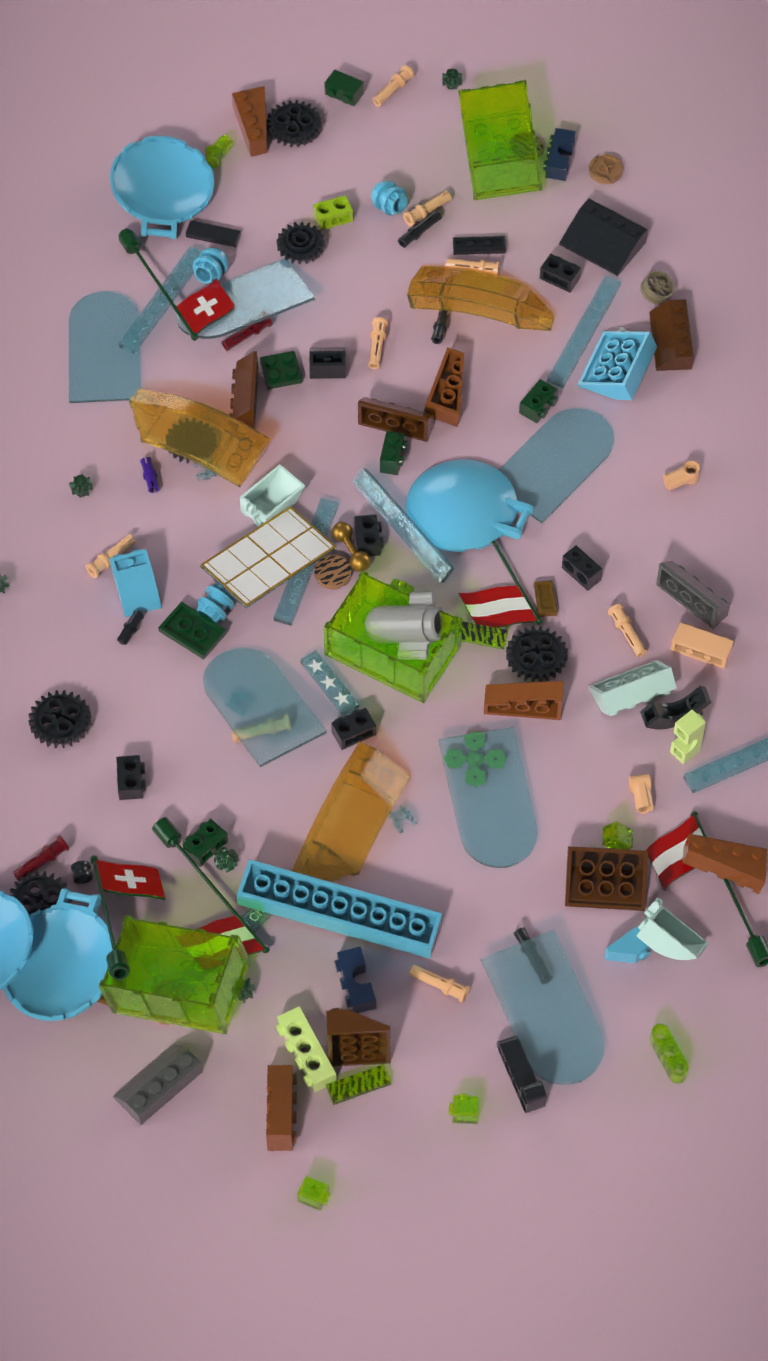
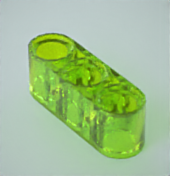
(666, 1044)

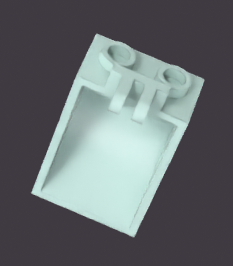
(271, 495)
(669, 934)

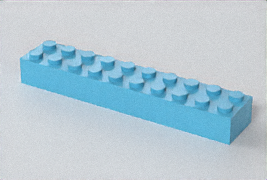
(339, 908)

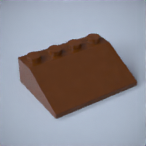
(606, 878)
(356, 1039)

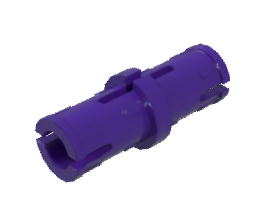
(149, 474)

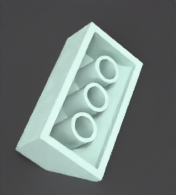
(633, 687)

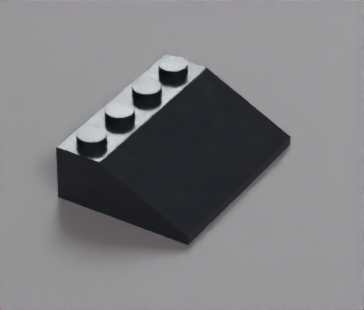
(604, 237)

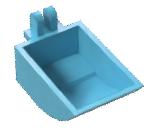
(135, 582)

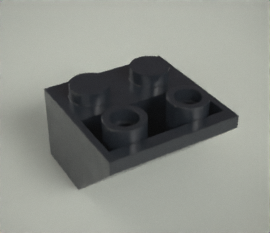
(327, 363)

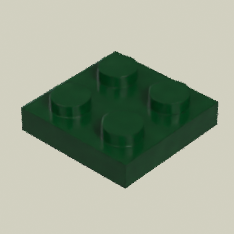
(281, 370)

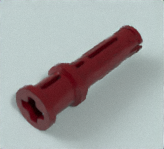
(254, 329)
(47, 854)

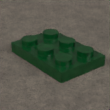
(192, 630)

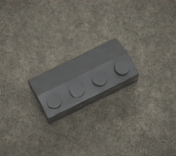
(692, 593)
(159, 1083)

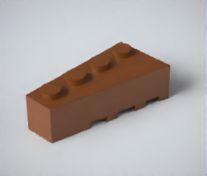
(251, 116)
(445, 393)
(525, 700)
(727, 860)
(280, 1108)

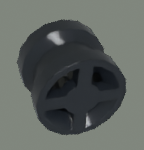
(81, 872)

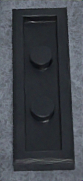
(213, 233)
(479, 245)

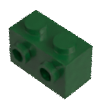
(344, 87)
(538, 401)
(392, 452)
(205, 842)

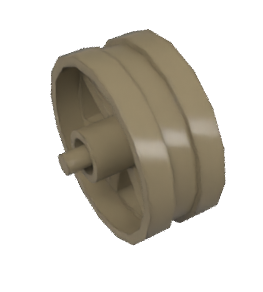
(660, 284)

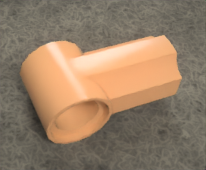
(681, 476)
(641, 788)

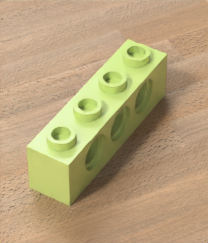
(296, 1021)

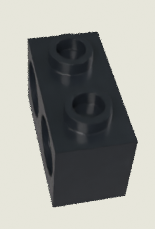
(560, 273)
(370, 535)
(581, 567)
(355, 731)
(130, 777)

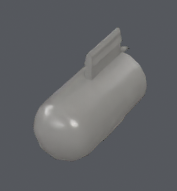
(409, 625)

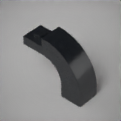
(665, 715)

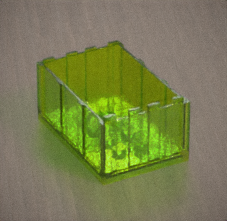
(500, 140)
(350, 645)
(178, 975)

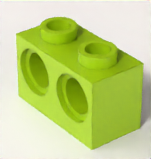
(333, 212)

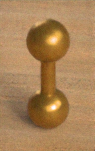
(359, 560)

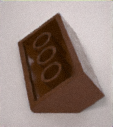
(672, 336)
(245, 389)
(395, 418)

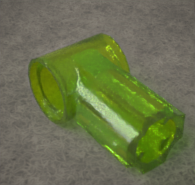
(217, 151)

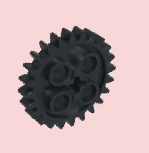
(294, 123)
(536, 654)
(60, 719)
(47, 885)

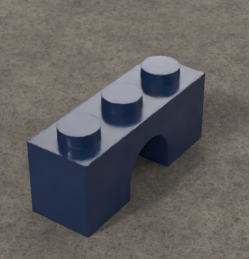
(561, 143)
(359, 996)

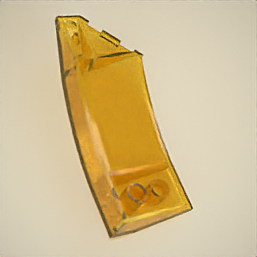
(479, 295)
(198, 433)
(351, 815)

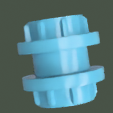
(389, 198)
(210, 265)
(215, 603)

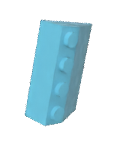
(618, 364)

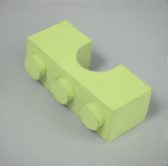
(690, 736)

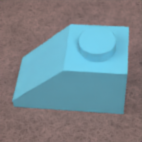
(628, 948)

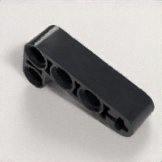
(529, 1090)

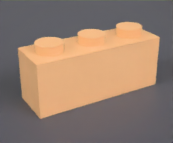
(702, 645)

